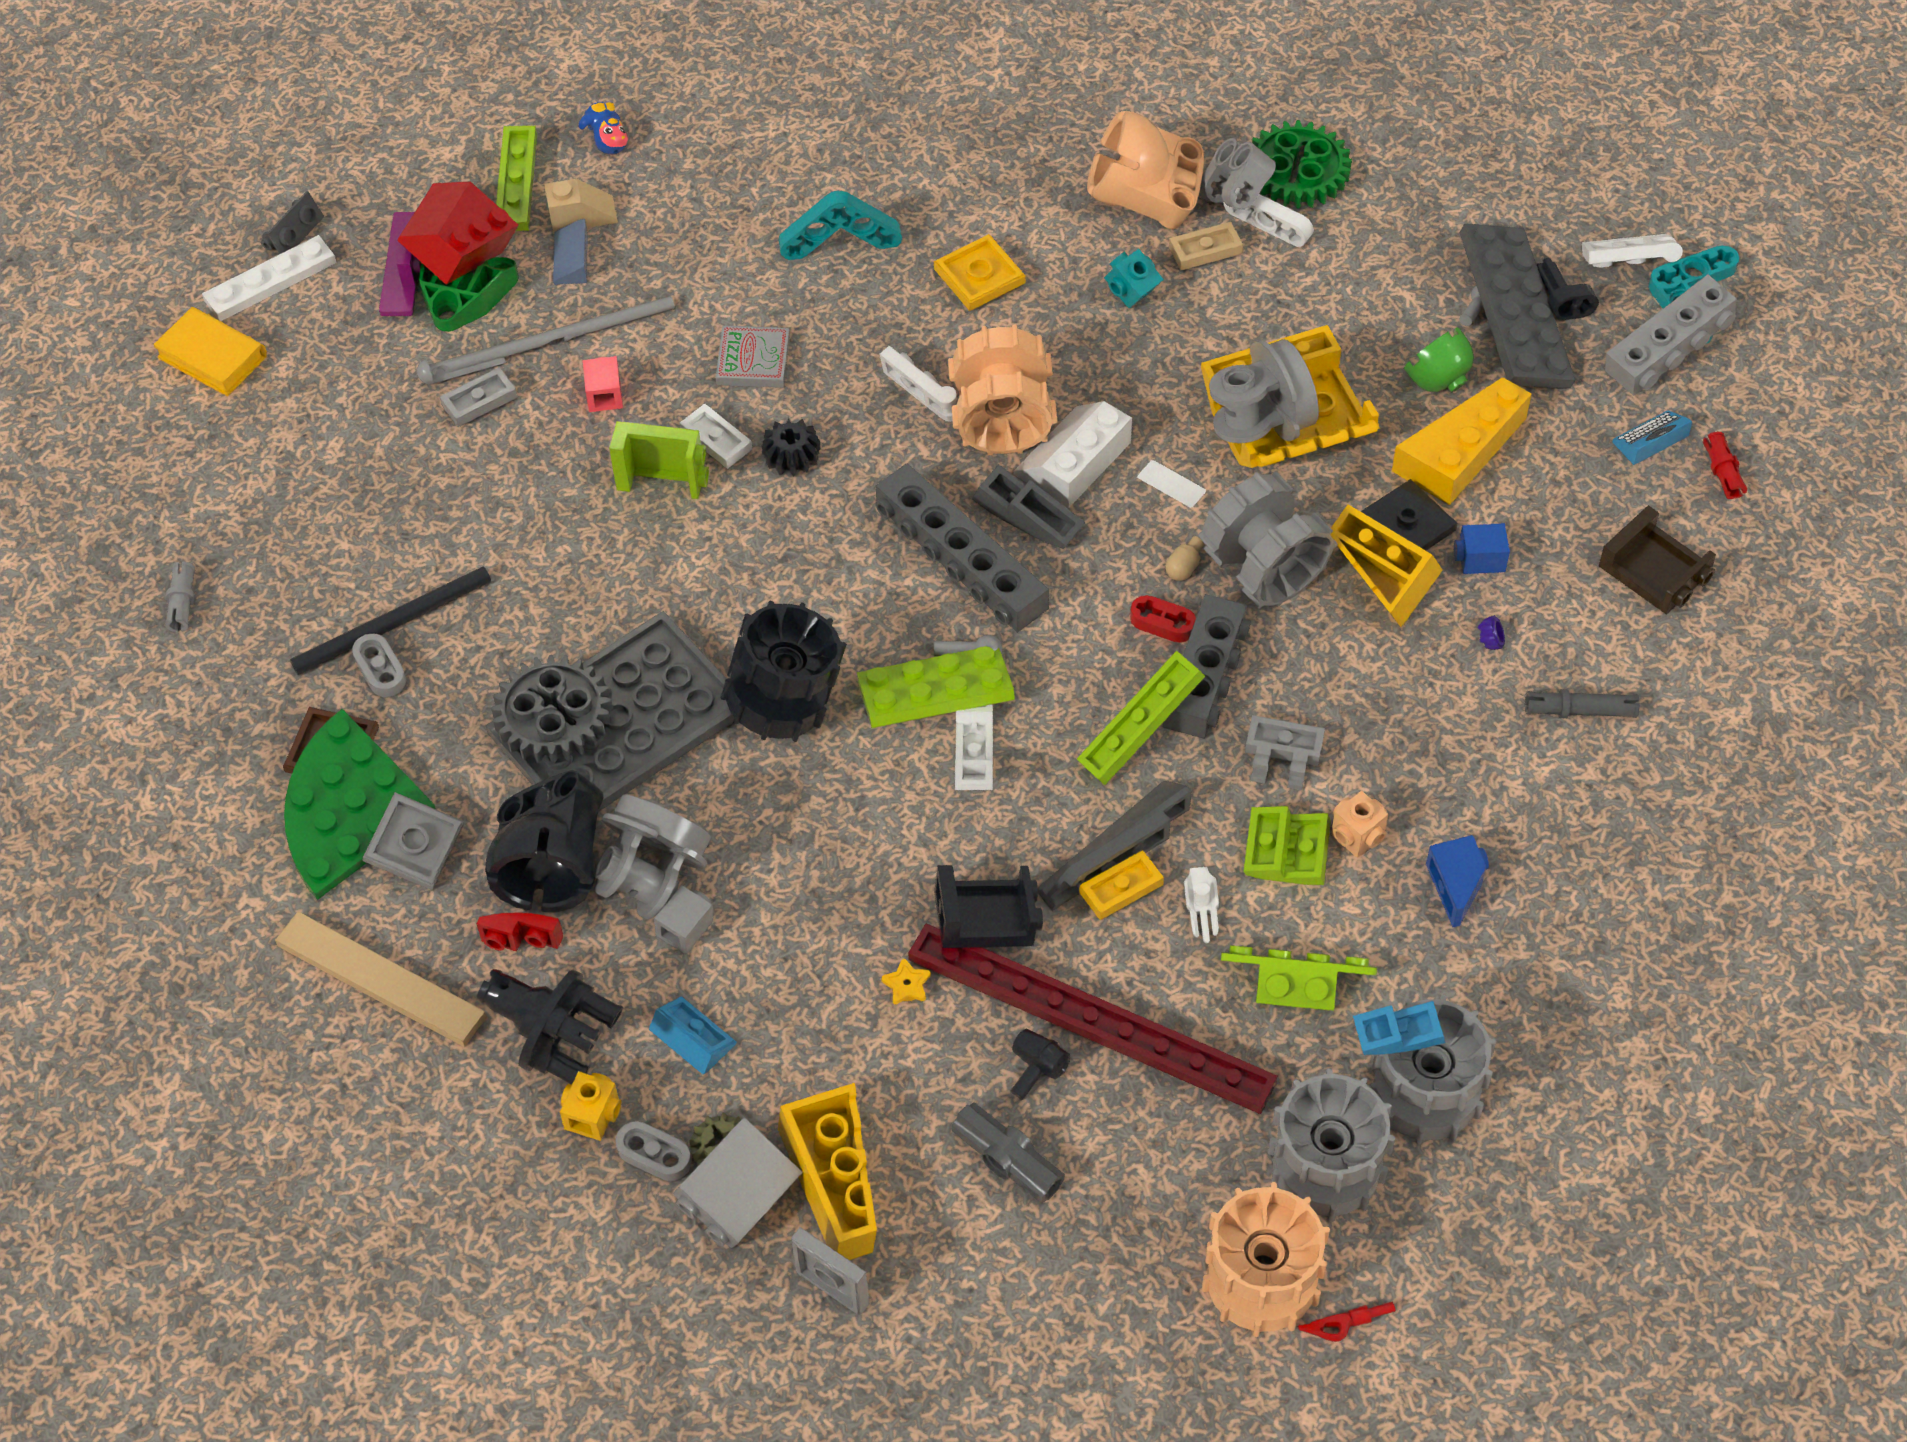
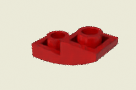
(509, 929)

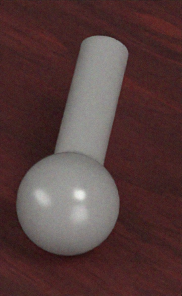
(1473, 308)
(945, 647)

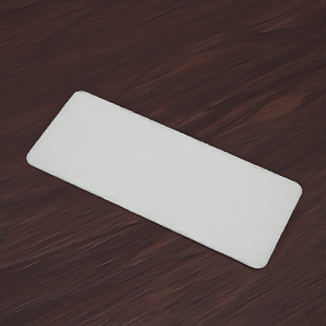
(1171, 483)

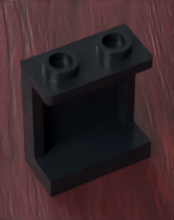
(987, 910)

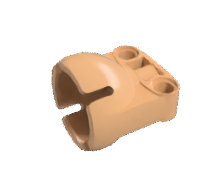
(1154, 174)

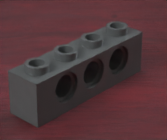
(1214, 620)

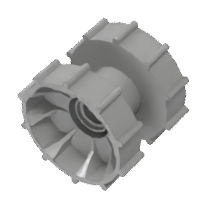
(1257, 528)
(1444, 1102)
(1338, 1112)

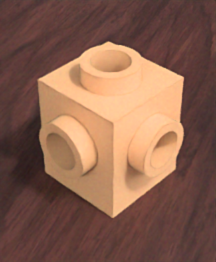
(1359, 823)

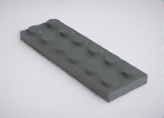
(1517, 306)

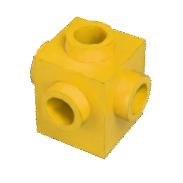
(590, 1105)

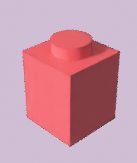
(602, 384)

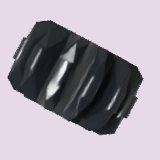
(791, 447)

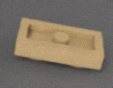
(1205, 246)

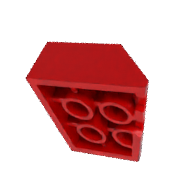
(456, 230)

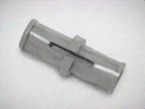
(180, 596)

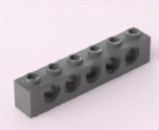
(961, 548)

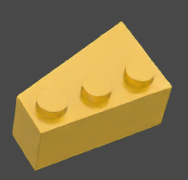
(1386, 561)

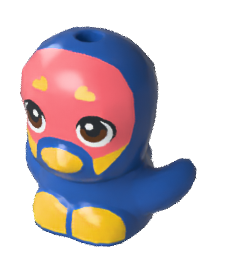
(606, 126)

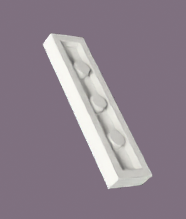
(269, 278)

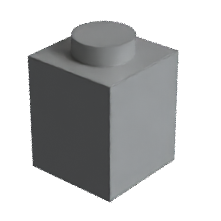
(684, 919)

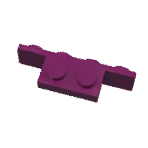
(400, 273)

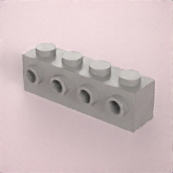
(1671, 335)

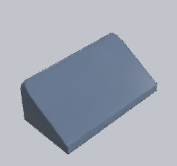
(571, 254)

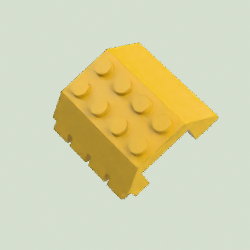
(1339, 408)

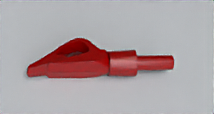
(1343, 1321)

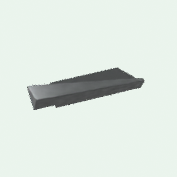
(1137, 830)

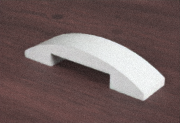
(974, 749)

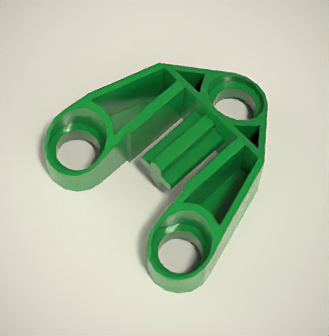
(468, 295)

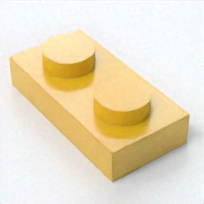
(1121, 885)

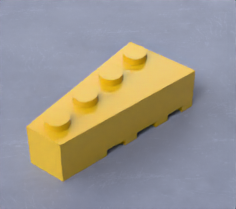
(1461, 442)

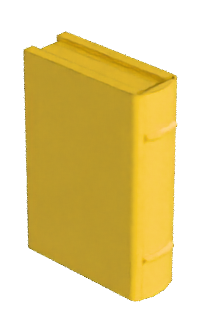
(210, 351)

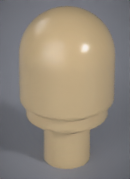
(1184, 559)

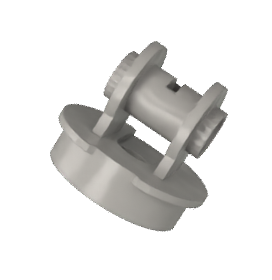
(1265, 395)
(661, 832)

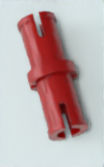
(1725, 465)

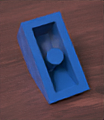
(1457, 874)

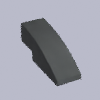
(1027, 508)

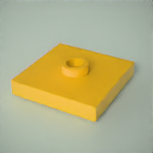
(979, 272)

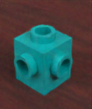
(1132, 277)

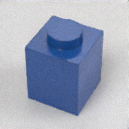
(1482, 548)

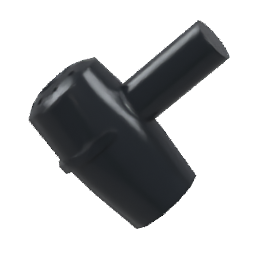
(1042, 1056)

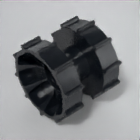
(783, 671)

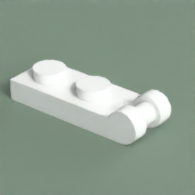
(1632, 250)
(918, 383)

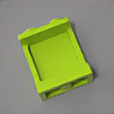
(658, 454)

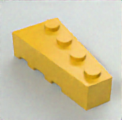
(833, 1164)

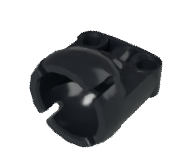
(546, 844)

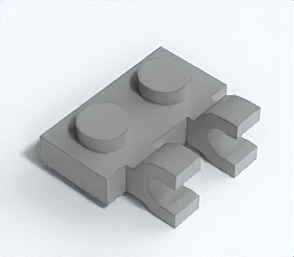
(1283, 741)

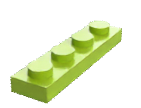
(517, 173)
(1140, 717)

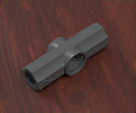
(1008, 1152)

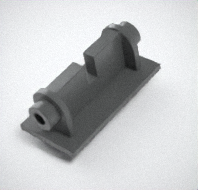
(293, 225)

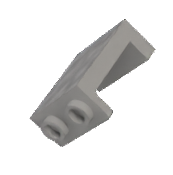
(736, 1184)

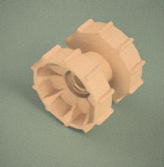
(1002, 390)
(1271, 1225)

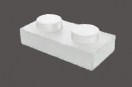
(720, 437)

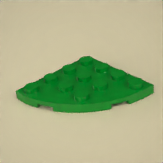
(339, 801)

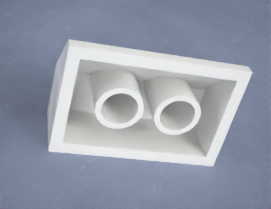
(1077, 451)

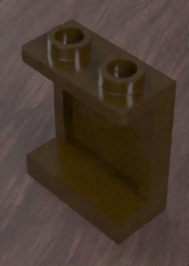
(1655, 563)

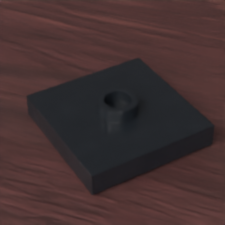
(1412, 515)

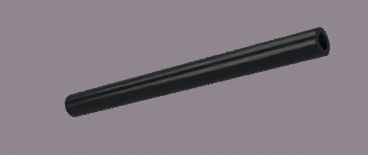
(391, 619)

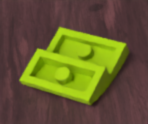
(1287, 846)

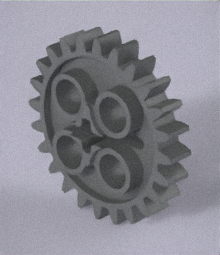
(573, 688)

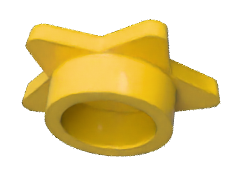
(906, 992)

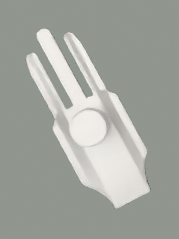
(1202, 899)

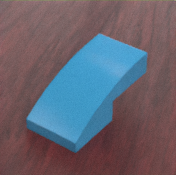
(1398, 1031)

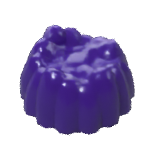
(1492, 633)

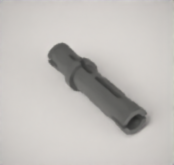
(1569, 703)

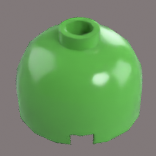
(1443, 363)

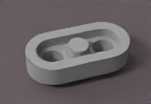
(380, 667)
(656, 1150)

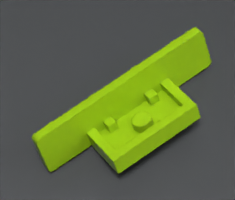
(1297, 981)

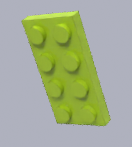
(935, 686)

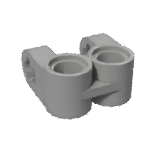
(1236, 166)

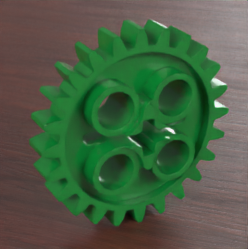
(1320, 170)

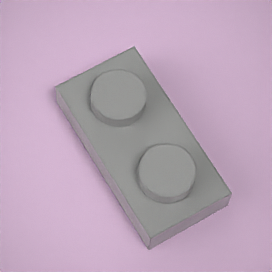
(478, 397)

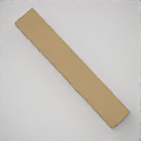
(381, 979)

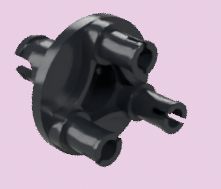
(547, 1017)

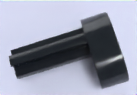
(1566, 300)

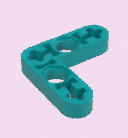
(800, 240)
(1702, 261)

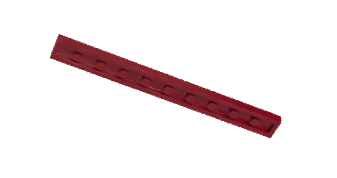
(1097, 1020)

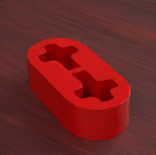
(1162, 618)

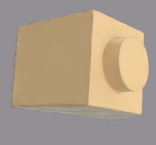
(577, 200)

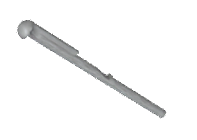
(495, 355)

